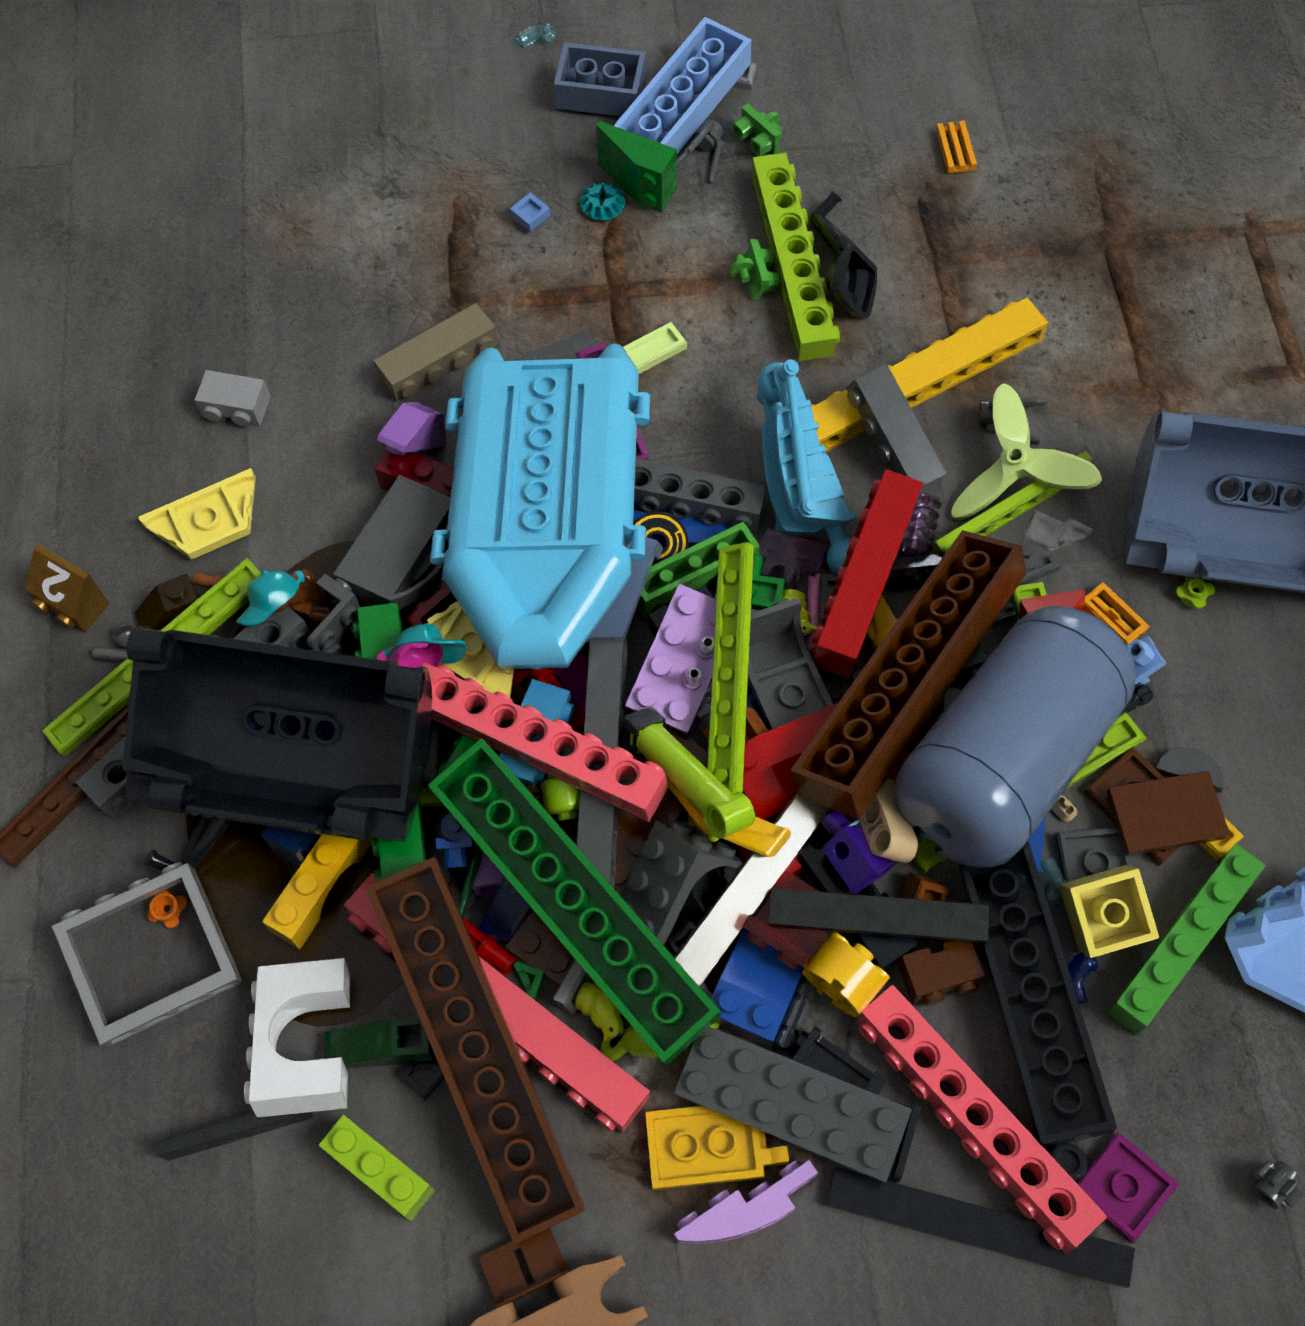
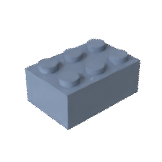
(599, 79)

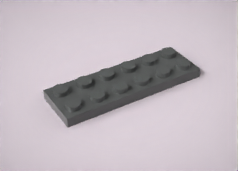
(794, 1102)

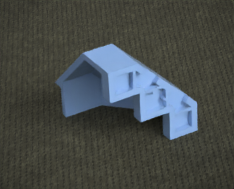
(1271, 943)

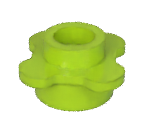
(1192, 598)

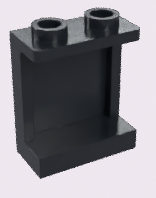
(827, 1058)

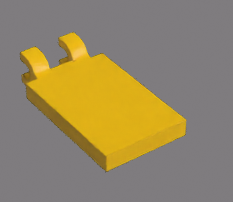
(706, 1148)

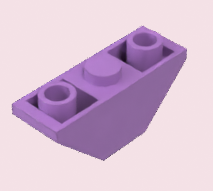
(413, 429)

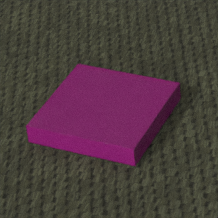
(1127, 1186)

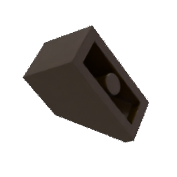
(166, 602)

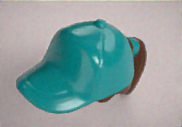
(275, 591)

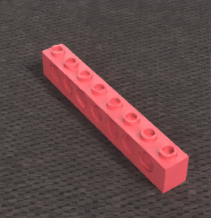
(638, 798)
(1025, 1152)

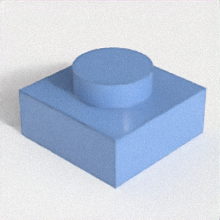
(530, 212)

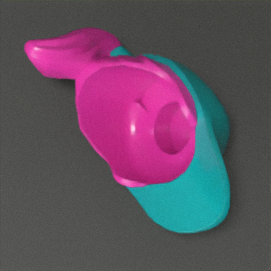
(422, 645)

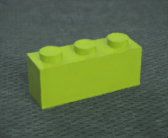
(377, 1168)

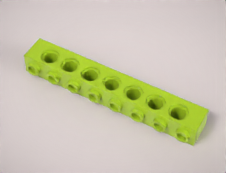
(794, 259)

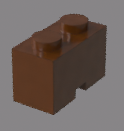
(941, 973)

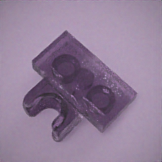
(789, 556)

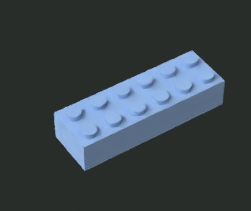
(689, 85)

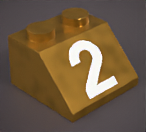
(63, 590)

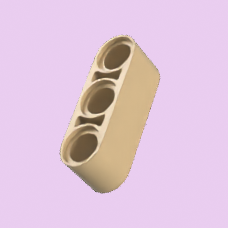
(886, 829)

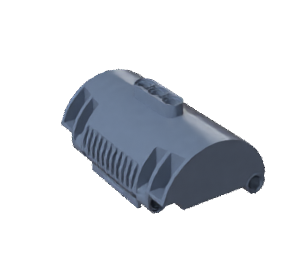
(1194, 530)

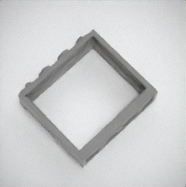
(171, 1005)

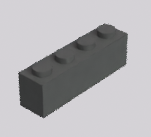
(894, 426)

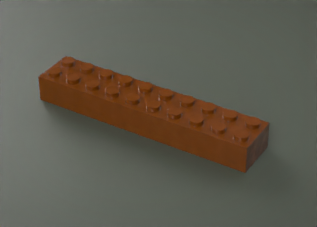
(908, 674)
(475, 1050)

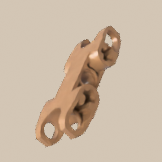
(577, 1303)

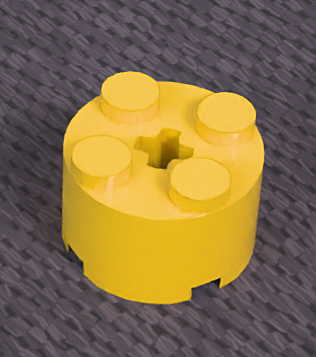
(845, 974)

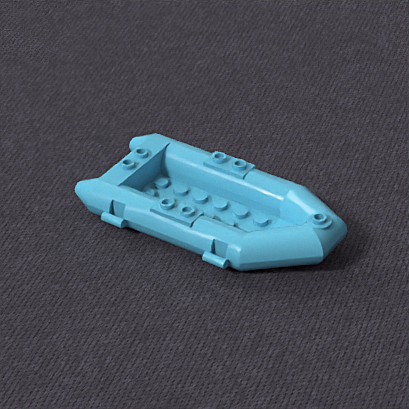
(542, 501)

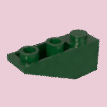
(380, 1043)

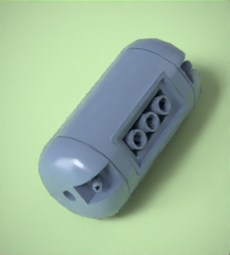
(1016, 736)

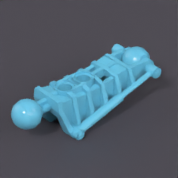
(796, 467)

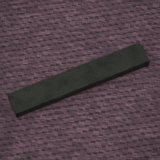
(879, 915)

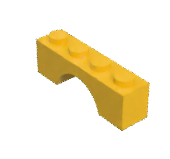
(301, 902)

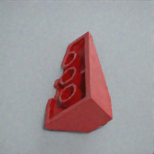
(770, 759)

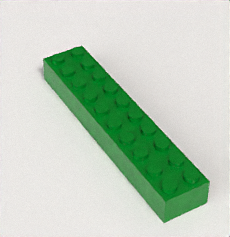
(576, 902)

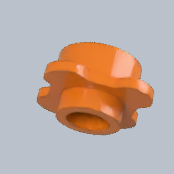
(159, 902)

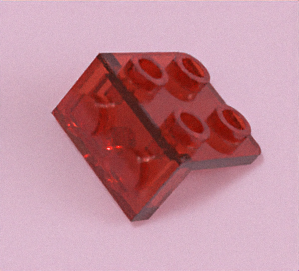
(794, 944)

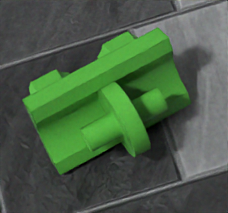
(761, 127)
(752, 270)

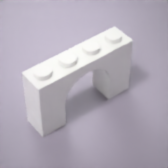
(279, 996)

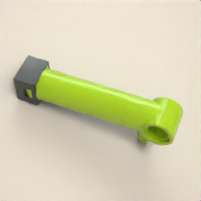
(723, 811)

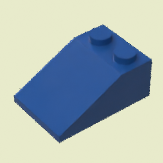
(755, 992)

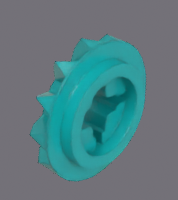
(611, 207)

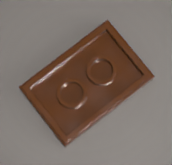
(1127, 770)
(1167, 813)

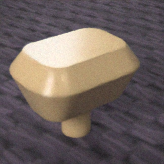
(1064, 809)

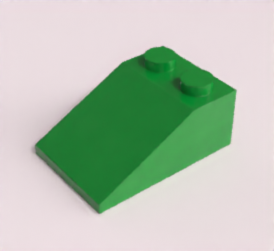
(638, 165)

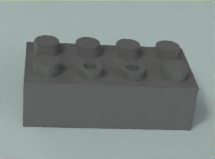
(396, 547)

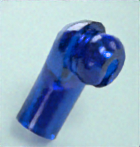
(1079, 969)

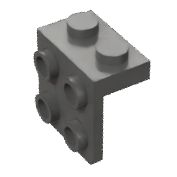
(337, 628)

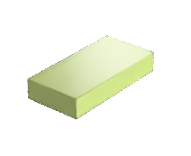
(655, 347)

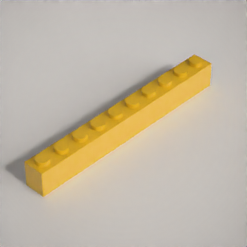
(940, 366)

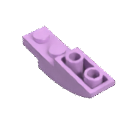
(734, 1218)

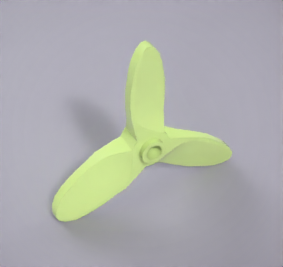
(1019, 460)

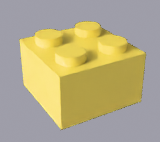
(1109, 911)

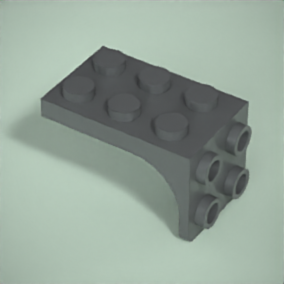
(782, 667)
(668, 870)

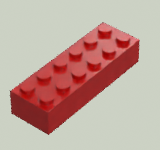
(864, 573)

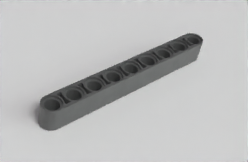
(603, 719)

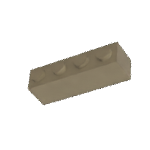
(436, 352)

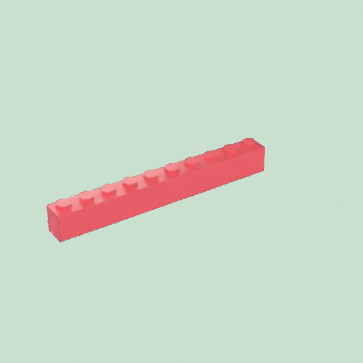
(542, 1039)

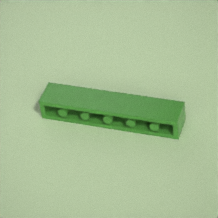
(1185, 940)

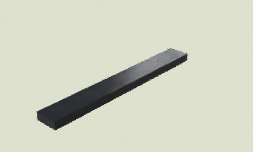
(976, 1227)

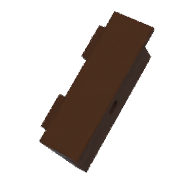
(506, 1274)

